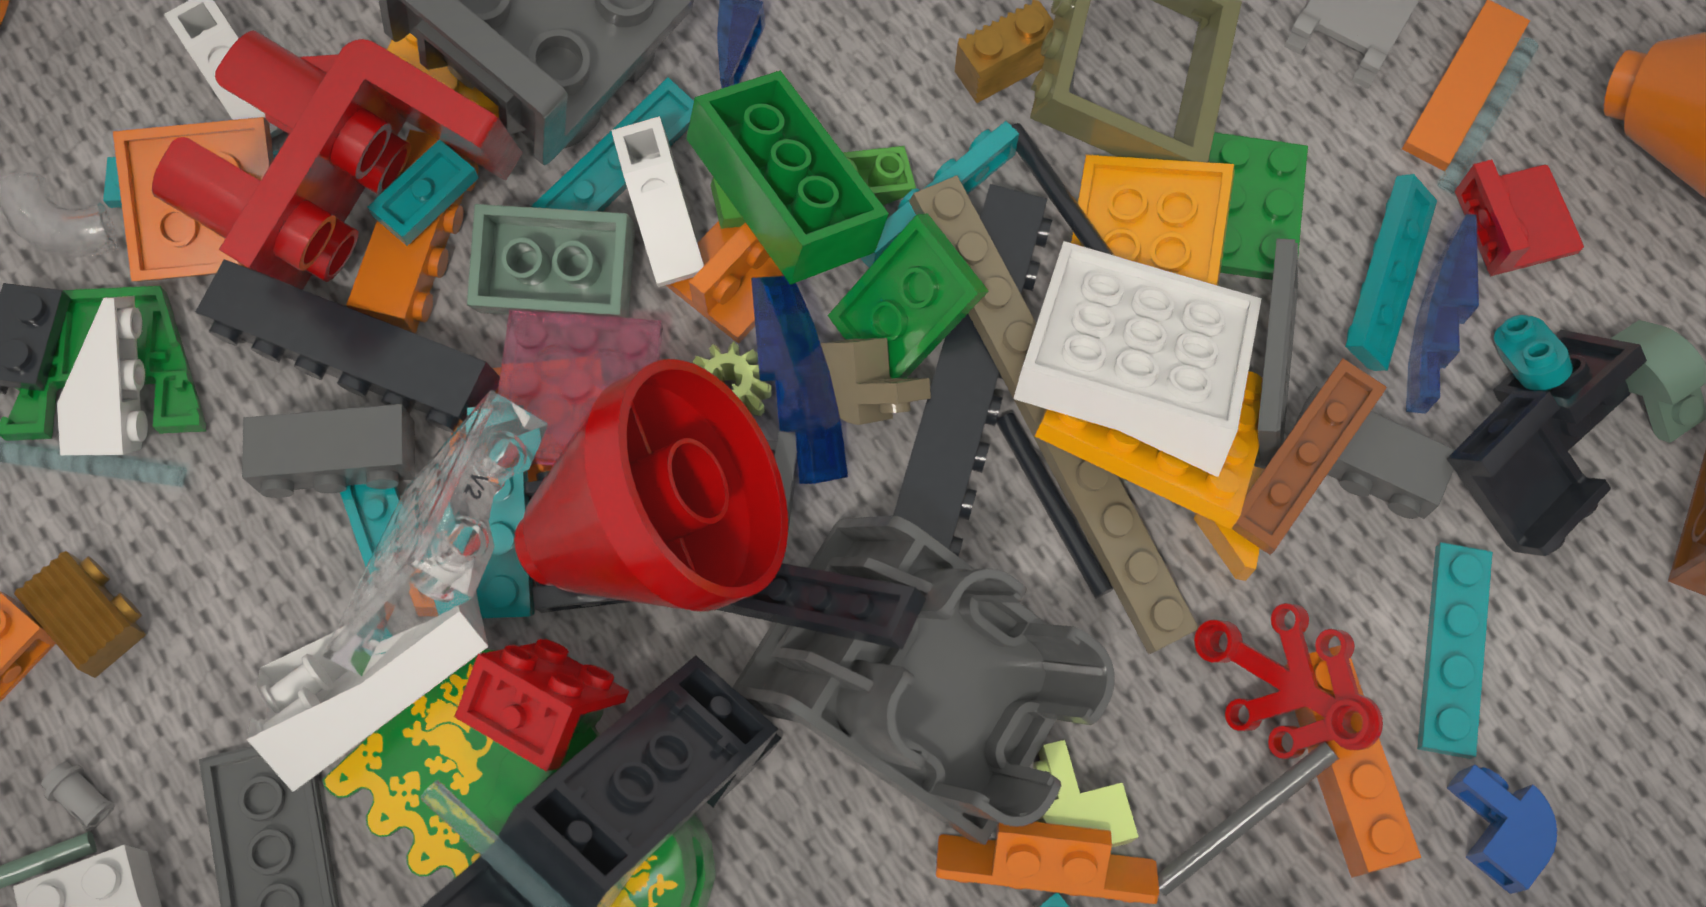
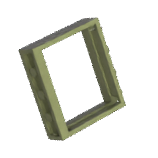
(1115, 133)

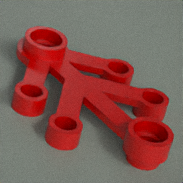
(1296, 685)

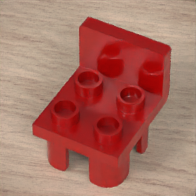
(340, 140)

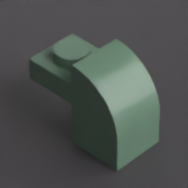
(1667, 379)

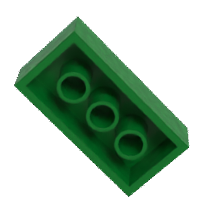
(786, 176)

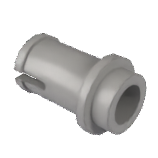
(76, 795)

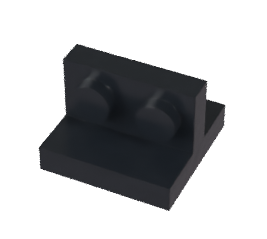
(1593, 387)

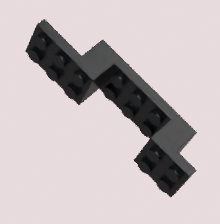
(626, 793)

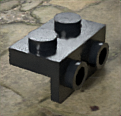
(29, 334)

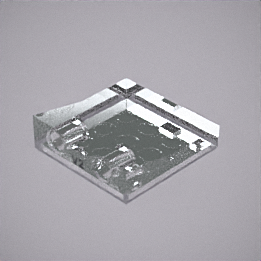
(436, 534)

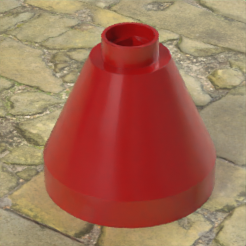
(660, 497)

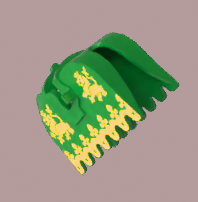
(490, 780)

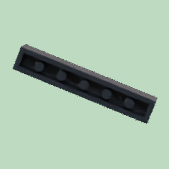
(346, 345)

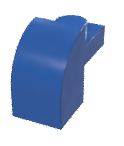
(1519, 832)

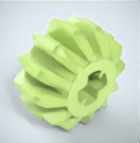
(742, 370)

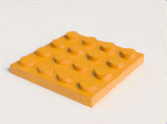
(1161, 473)

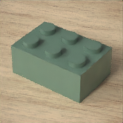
(550, 261)

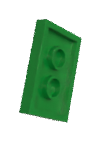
(1263, 201)
(910, 296)

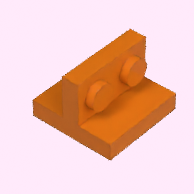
(724, 283)

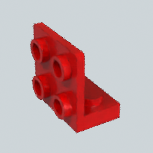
(1518, 217)
(534, 698)

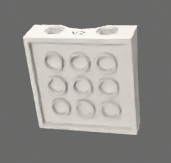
(1142, 354)
(326, 710)

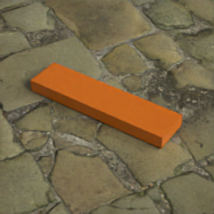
(1465, 85)

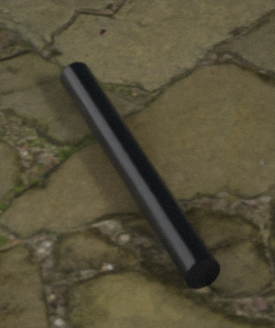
(1058, 193)
(1054, 505)

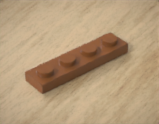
(1307, 455)

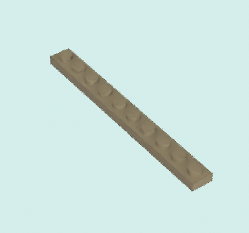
(1092, 492)

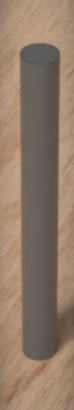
(1246, 817)

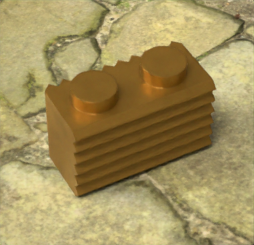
(1003, 51)
(81, 613)

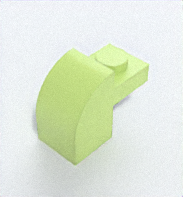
(1095, 809)

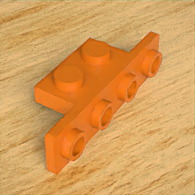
(1050, 860)

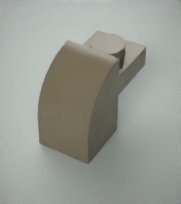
(864, 384)

